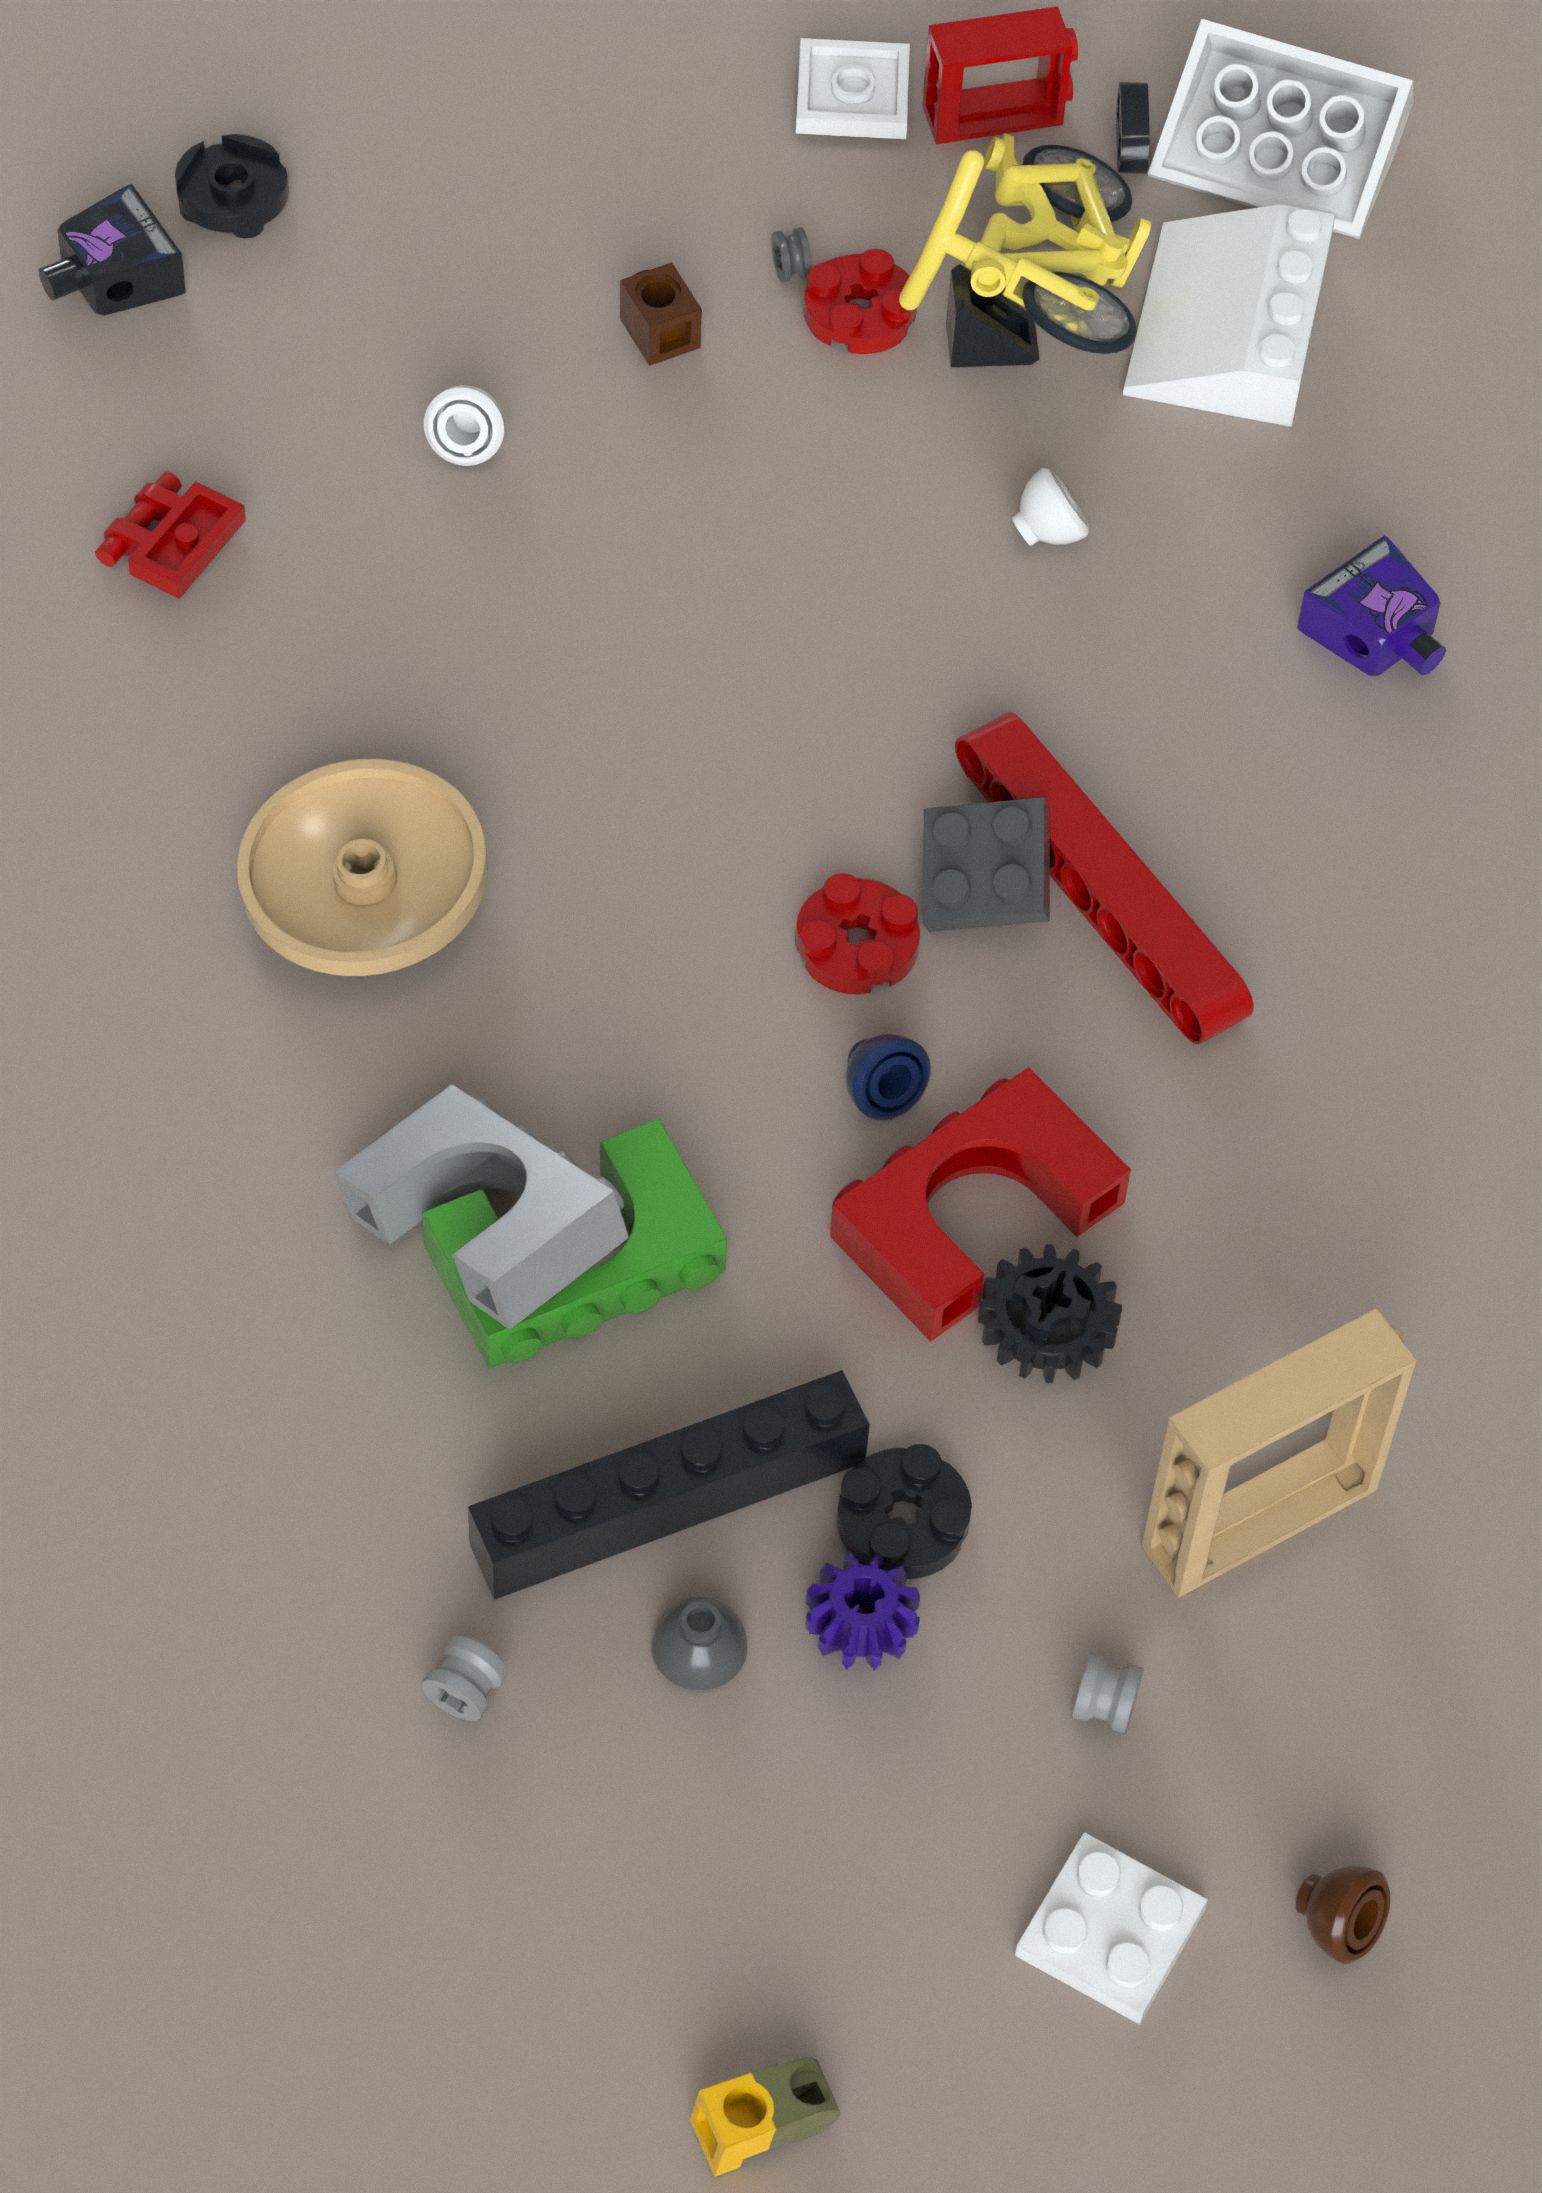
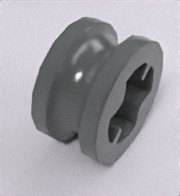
(791, 254)

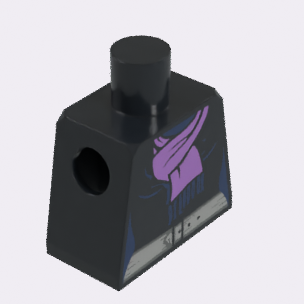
(115, 256)

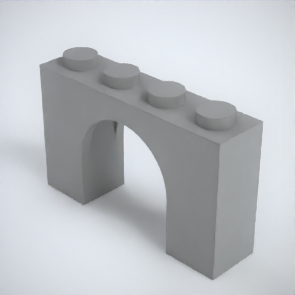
(464, 1146)

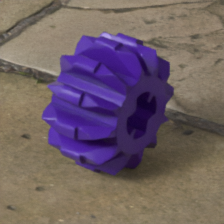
(837, 1616)

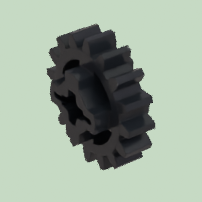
(1069, 1335)

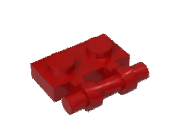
(183, 542)

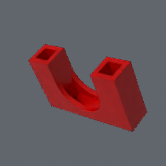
(1012, 1132)

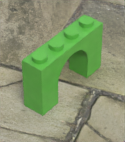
(670, 1248)

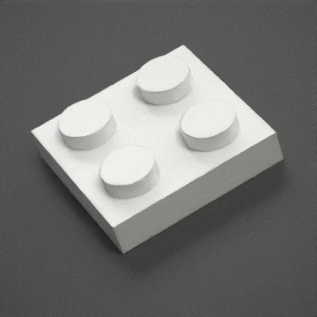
(853, 88)
(1111, 1928)

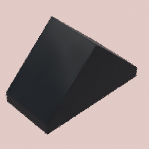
(987, 328)

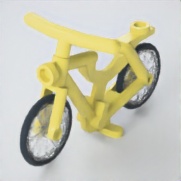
(1059, 302)

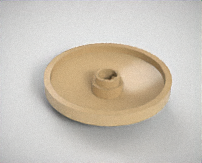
(362, 867)

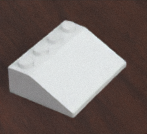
(1282, 126)
(1232, 312)

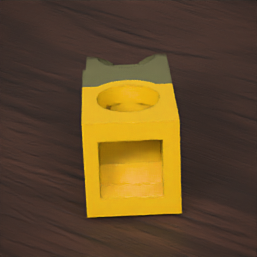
(762, 2112)

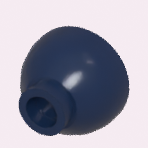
(887, 1075)

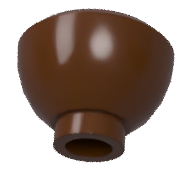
(1345, 1910)

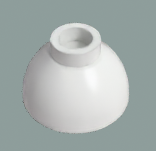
(464, 425)
(1049, 512)

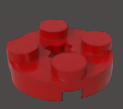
(853, 277)
(865, 905)

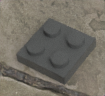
(986, 864)

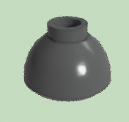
(699, 1644)

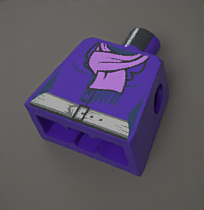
(1375, 612)

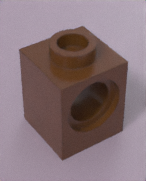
(660, 313)

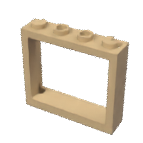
(1201, 1532)

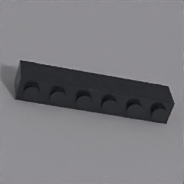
(667, 1484)

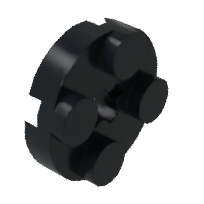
(236, 209)
(909, 1476)

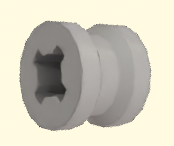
(464, 1678)
(1107, 1693)

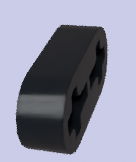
(1132, 127)

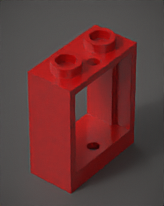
(1005, 107)

